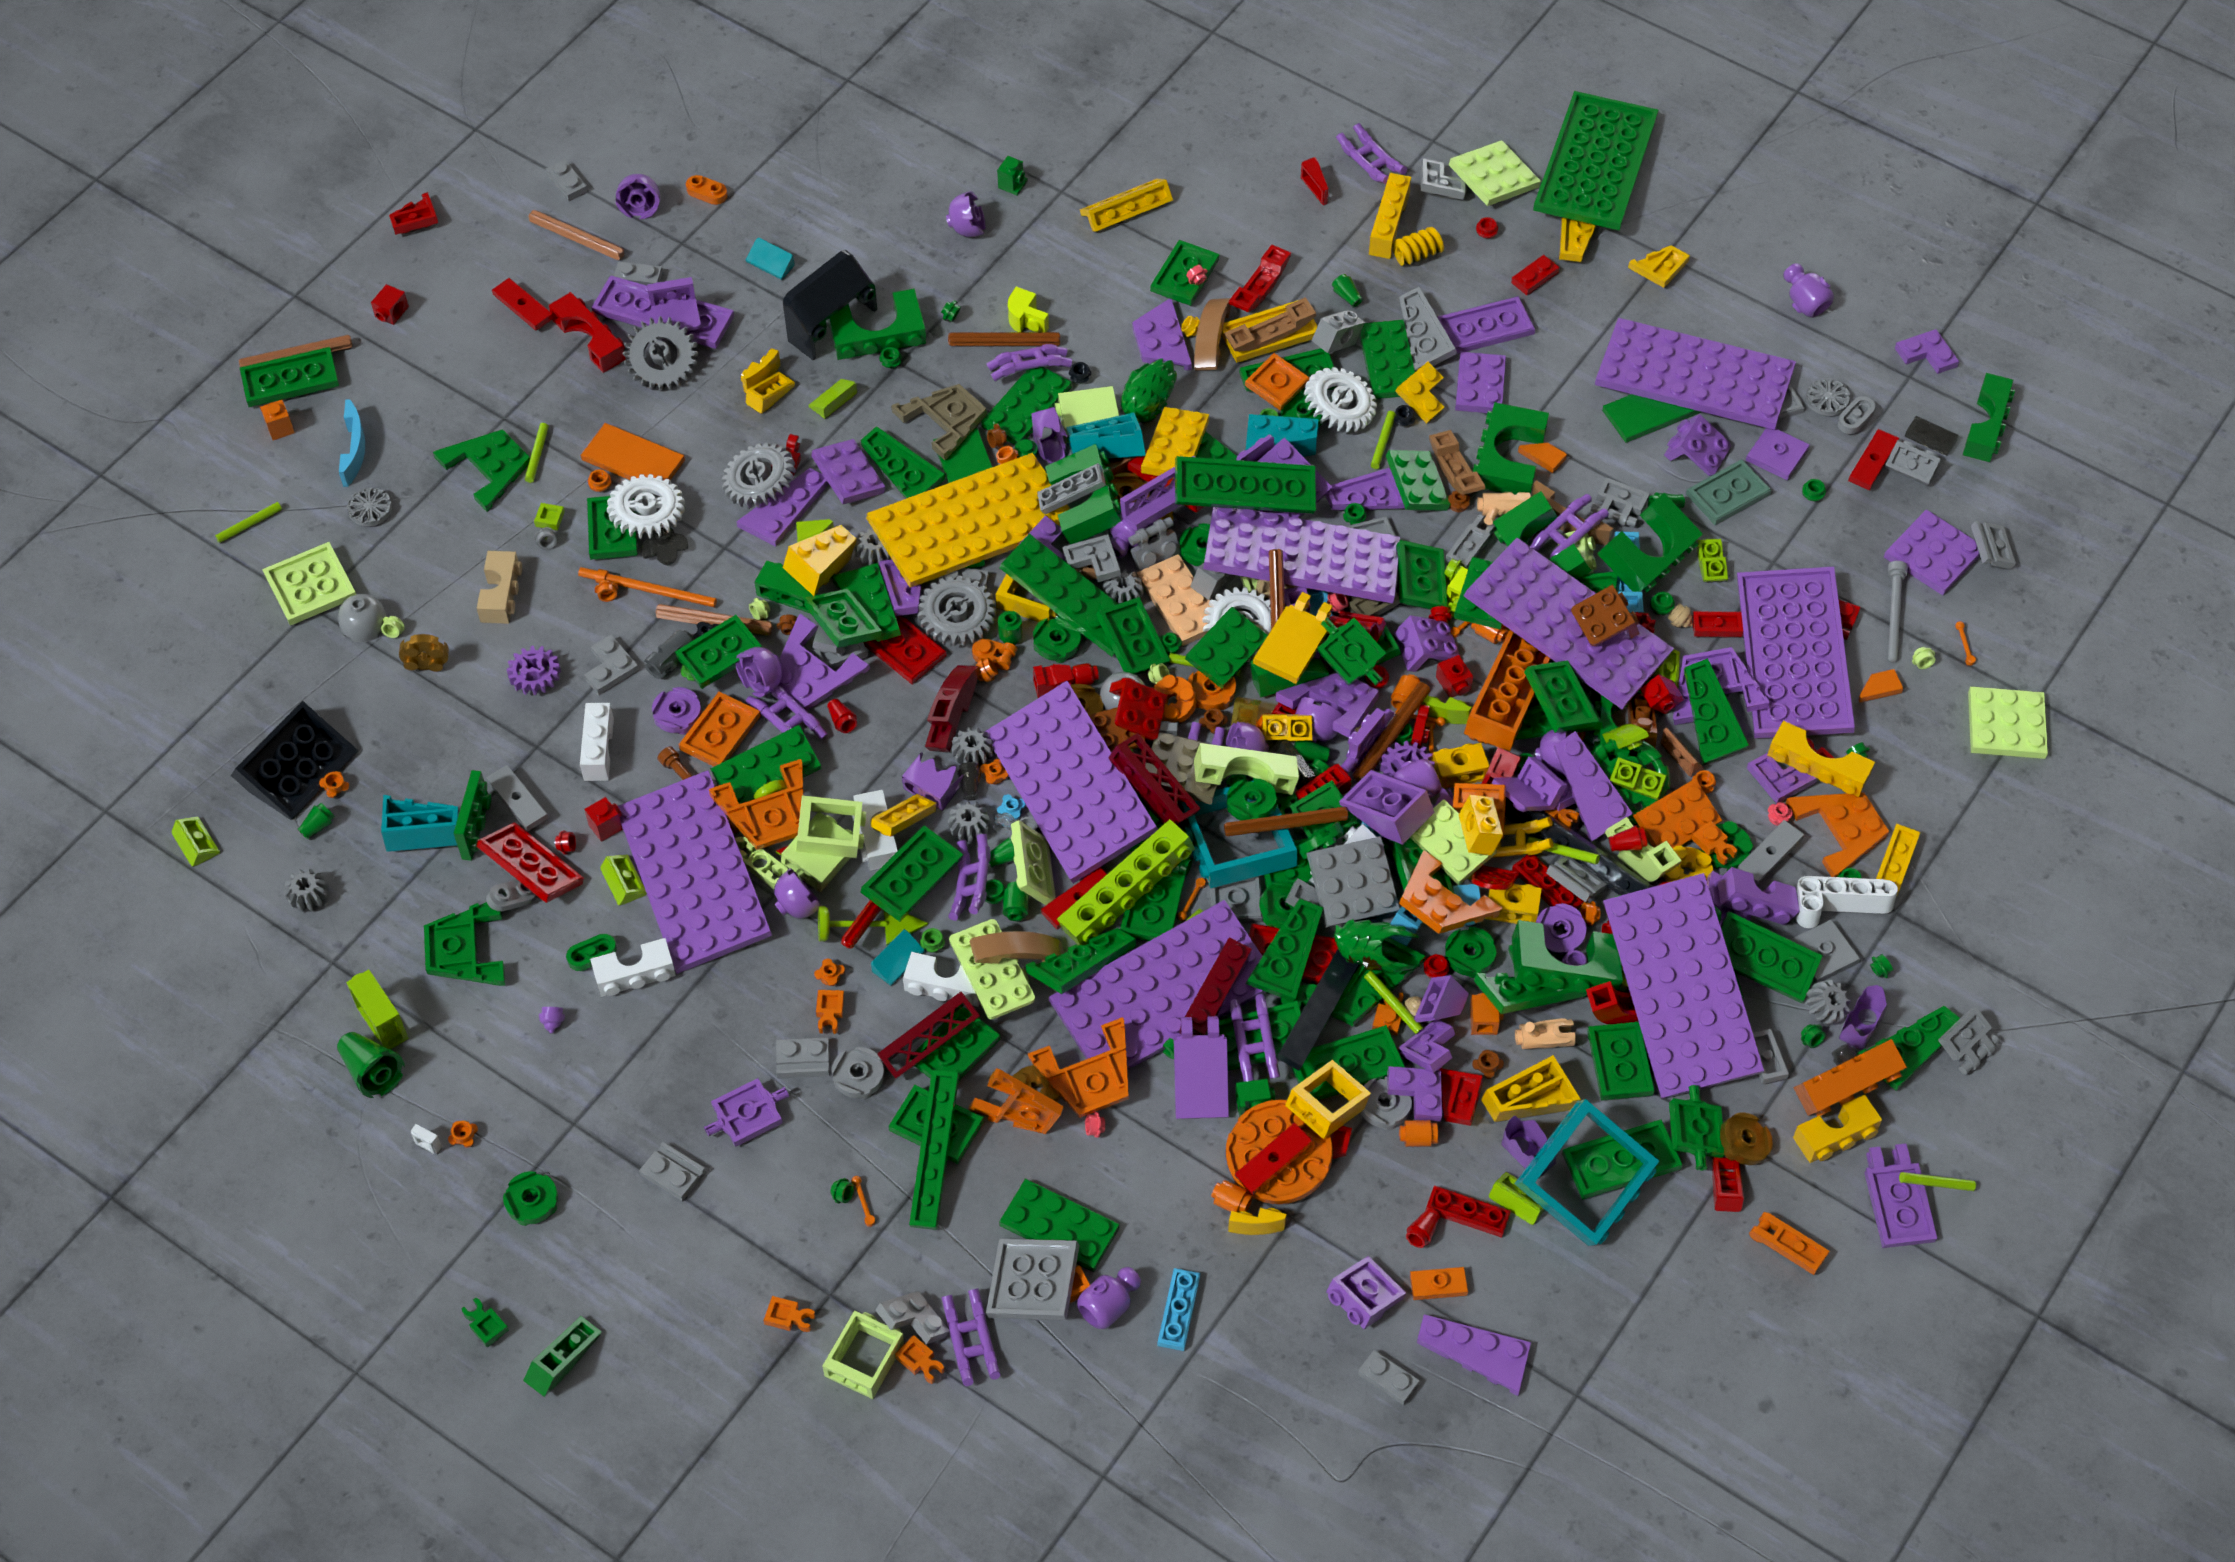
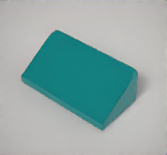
(770, 258)
(894, 958)

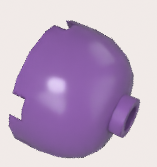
(637, 196)
(966, 216)
(759, 670)
(1322, 718)
(1247, 737)
(1546, 751)
(795, 896)

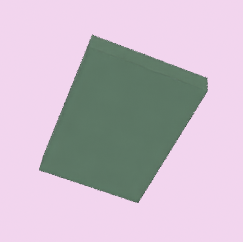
(1728, 492)

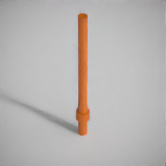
(601, 575)

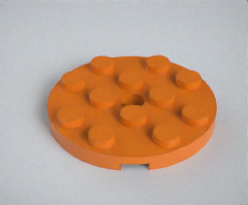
(1258, 1129)

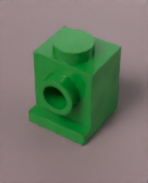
(1011, 175)
(1252, 1093)

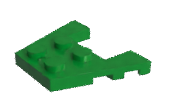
(494, 456)
(452, 947)

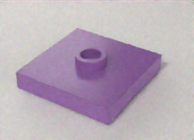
(1777, 452)

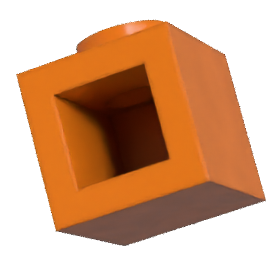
(277, 420)
(1484, 1016)

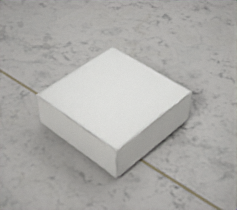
(426, 1139)

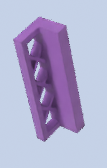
(1152, 508)

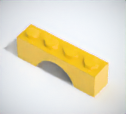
(1388, 216)
(1846, 773)

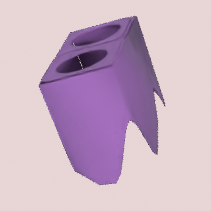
(1049, 448)
(930, 781)
(1873, 999)
(1531, 1133)

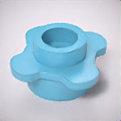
(1008, 801)

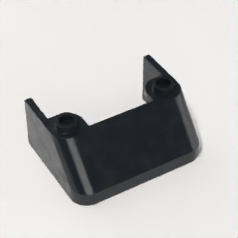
(822, 296)

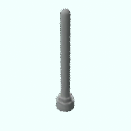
(1897, 572)

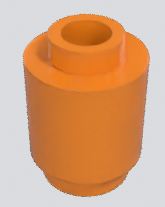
(1491, 634)
(1403, 690)
(1418, 1133)
(1231, 1197)

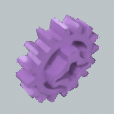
(533, 670)
(1399, 755)

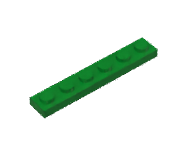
(934, 1150)

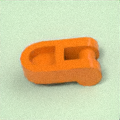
(989, 649)

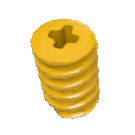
(1417, 244)

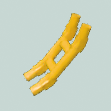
(1521, 846)

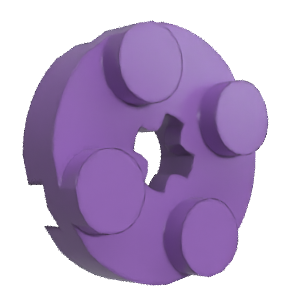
(676, 722)
(1573, 923)

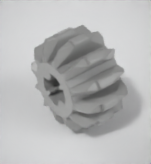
(870, 548)
(1123, 587)
(972, 747)
(968, 821)
(306, 890)
(1827, 1002)

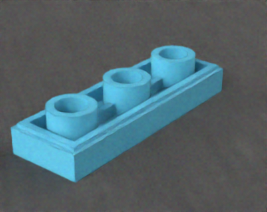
(1177, 1322)

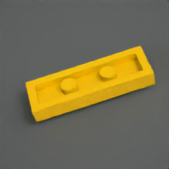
(903, 815)
(1898, 855)

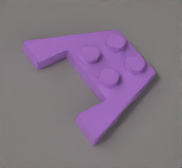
(805, 675)
(1731, 676)
(1351, 700)

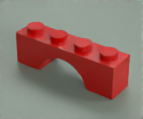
(572, 315)

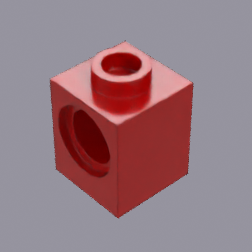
(389, 304)

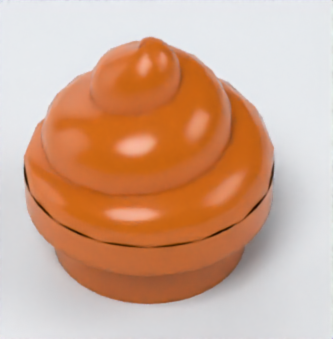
(987, 670)

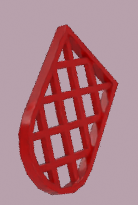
(1487, 873)

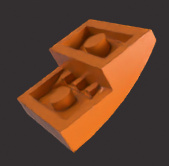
(1498, 792)

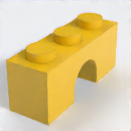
(1820, 1140)

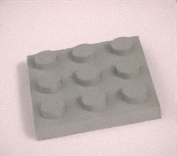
(1353, 881)
(1032, 1279)

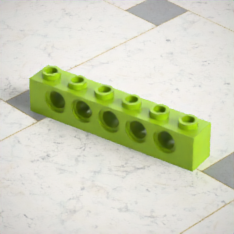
(1129, 871)

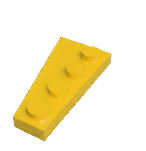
(1574, 239)

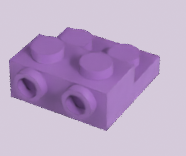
(1364, 1292)

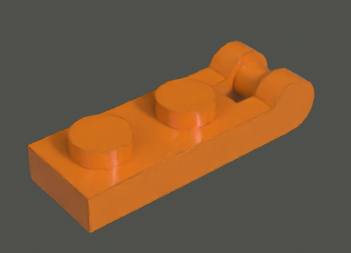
(1789, 1243)

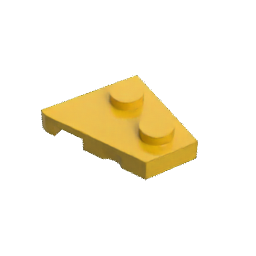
(1661, 265)

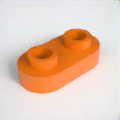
(704, 189)

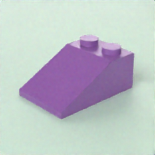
(1389, 806)

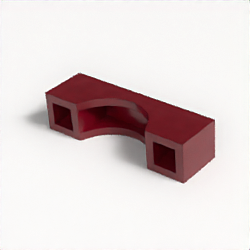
(1218, 984)

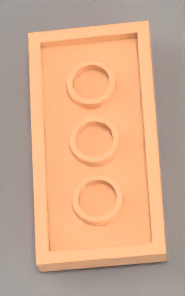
(1177, 602)

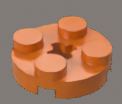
(1185, 698)
(1209, 699)

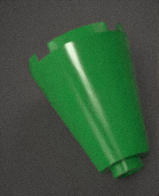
(370, 1064)

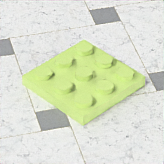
(1494, 173)
(309, 583)
(2007, 722)

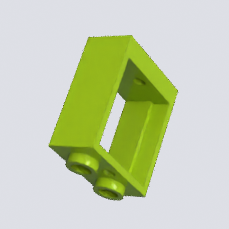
(377, 1009)

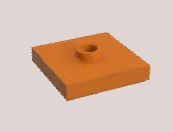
(1277, 381)

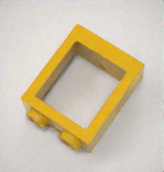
(1026, 608)
(1324, 1121)

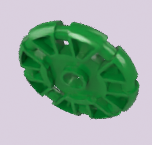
(1646, 755)

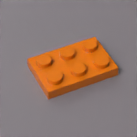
(719, 730)
(1677, 815)

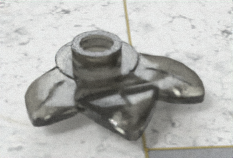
(664, 547)

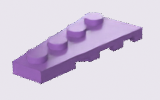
(778, 517)
(1594, 793)
(1478, 1350)

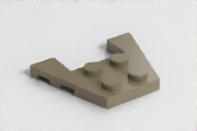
(952, 410)

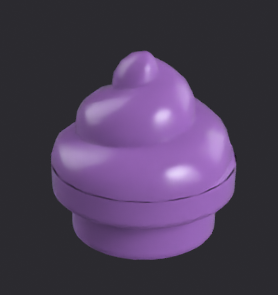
(551, 1018)

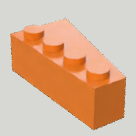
(1849, 1078)

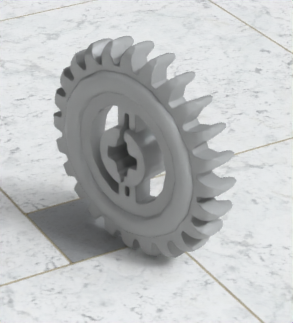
(650, 334)
(762, 483)
(954, 621)

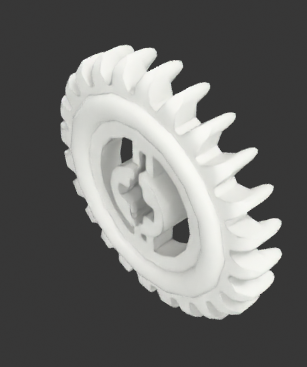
(1317, 393)
(645, 505)
(1239, 600)

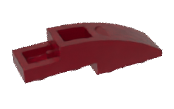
(948, 706)

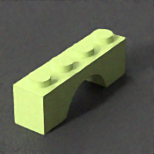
(1217, 762)

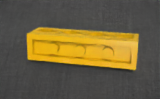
(1127, 204)

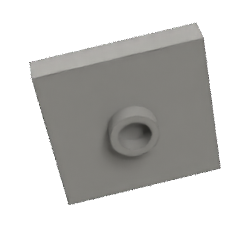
(1830, 943)

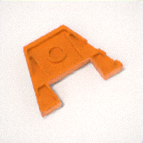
(770, 817)
(1850, 820)
(1436, 904)
(1094, 1081)
(1024, 1105)

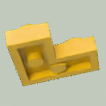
(1417, 393)

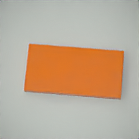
(630, 455)

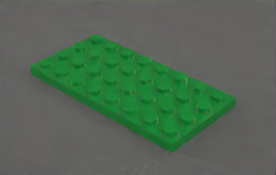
(1596, 160)

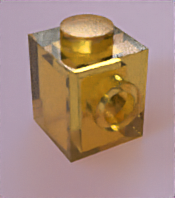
(1246, 710)

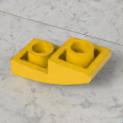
(758, 372)
(1287, 727)
(1267, 1222)

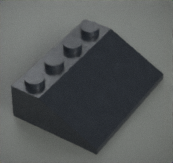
(293, 760)

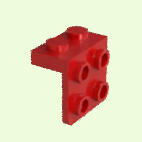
(1139, 707)

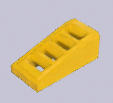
(755, 395)

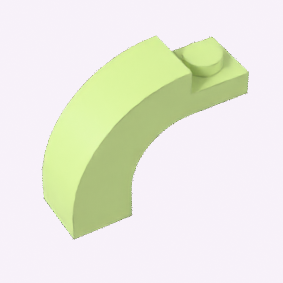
(1649, 862)

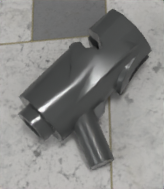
(665, 660)

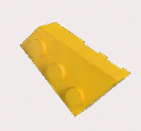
(819, 557)
(1531, 1093)

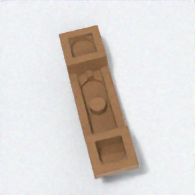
(1273, 329)
(1209, 334)
(1453, 464)
(1601, 533)
(1014, 944)

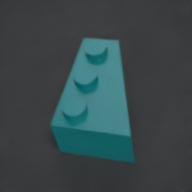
(1297, 431)
(1116, 436)
(417, 825)

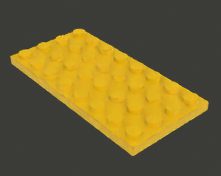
(963, 520)

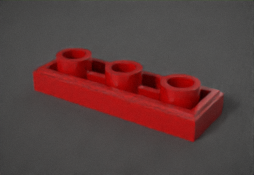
(522, 304)
(1873, 459)
(1534, 871)
(1067, 899)
(1285, 1147)
(1482, 1217)

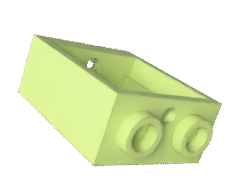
(830, 846)
(850, 1377)

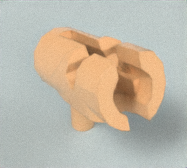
(1498, 504)
(1545, 1034)

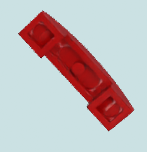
(1262, 280)

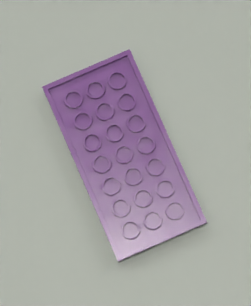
(1695, 373)
(1313, 553)
(1536, 604)
(1796, 650)
(1070, 782)
(693, 872)
(1154, 986)
(1683, 986)

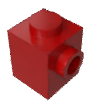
(1454, 676)
(1662, 694)
(604, 818)

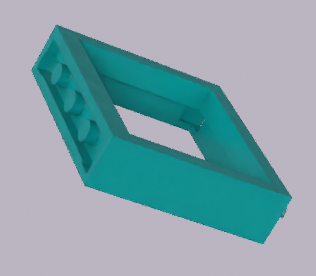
(1241, 868)
(1527, 1179)

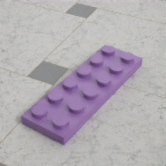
(630, 304)

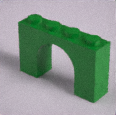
(904, 332)
(1507, 424)
(1100, 510)
(1528, 519)
(1639, 569)
(1539, 968)

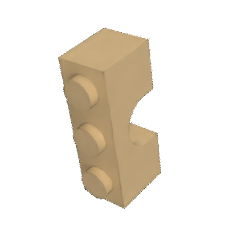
(497, 603)

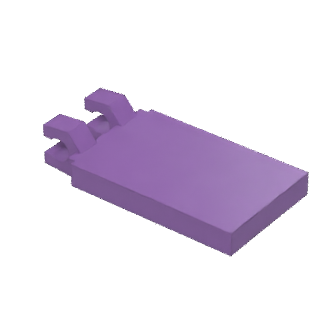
(1200, 1072)
(1898, 1207)

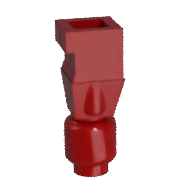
(1050, 677)

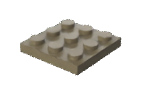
(1178, 756)

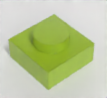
(549, 516)

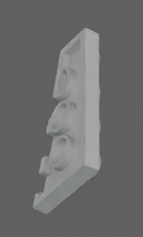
(1425, 333)

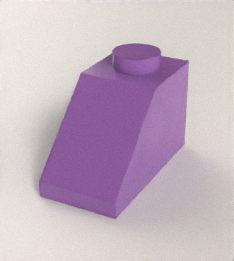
(1441, 1000)

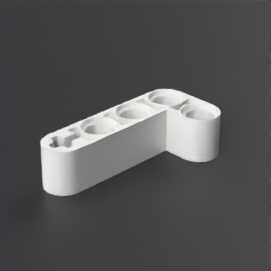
(1842, 895)

